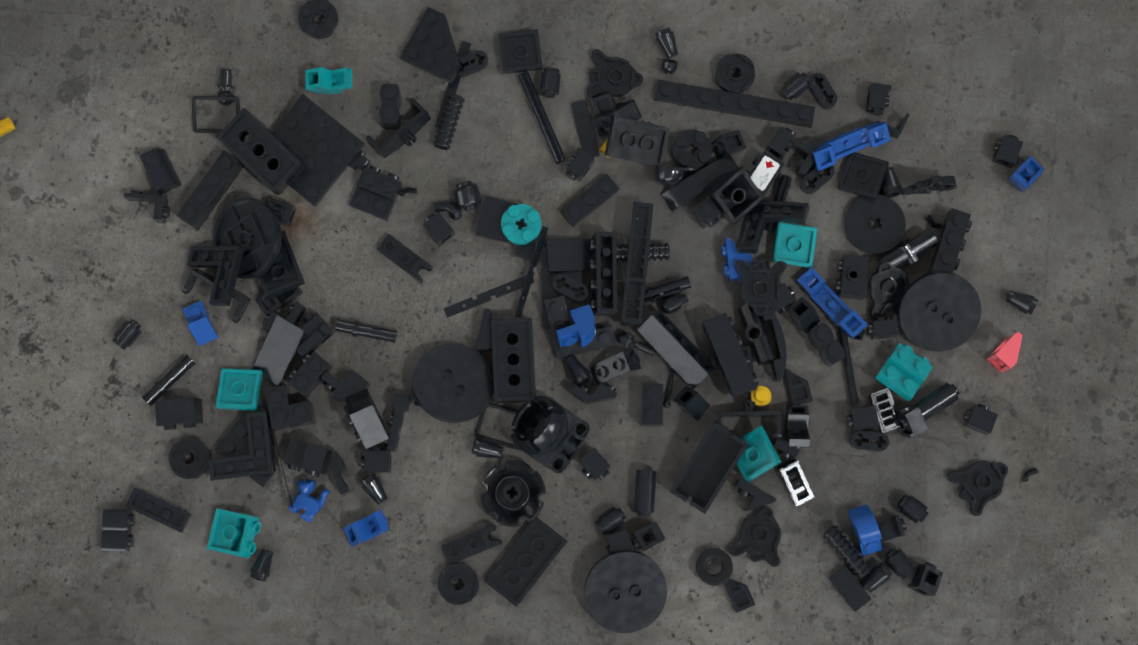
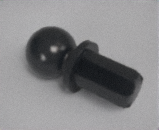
(226, 85)

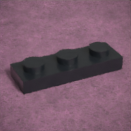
(589, 200)
(158, 510)

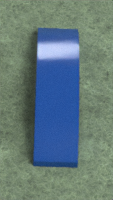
(850, 142)
(831, 304)

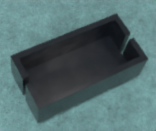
(709, 466)

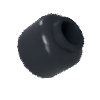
(467, 195)

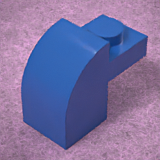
(581, 330)
(366, 528)
(866, 529)

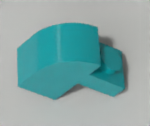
(328, 82)

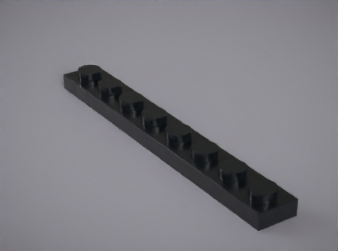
(734, 103)

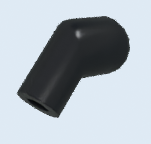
(450, 207)

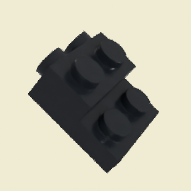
(376, 193)

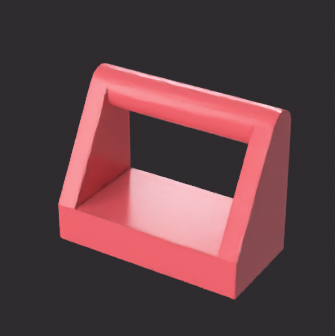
(1006, 353)

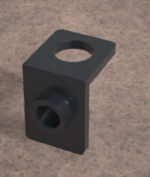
(894, 132)

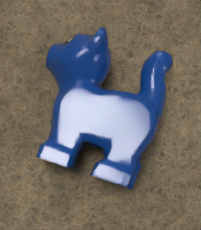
(308, 503)

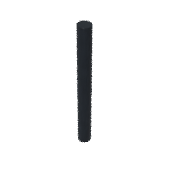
(848, 368)

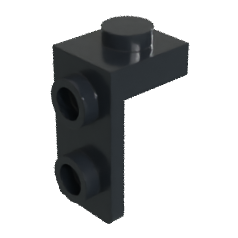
(161, 208)
(615, 366)

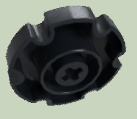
(503, 480)

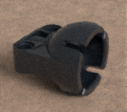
(548, 432)

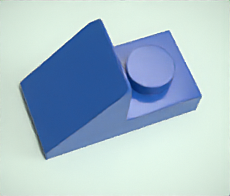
(1026, 174)
(200, 323)

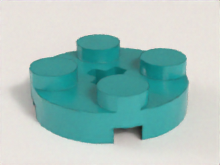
(515, 214)

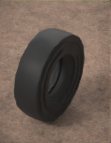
(721, 577)

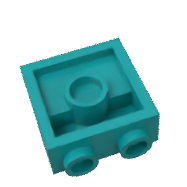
(904, 371)
(233, 533)

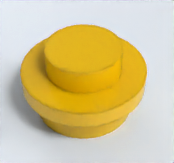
(761, 396)

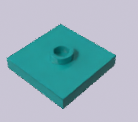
(794, 244)
(239, 389)
(758, 455)

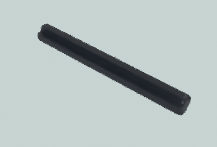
(542, 117)

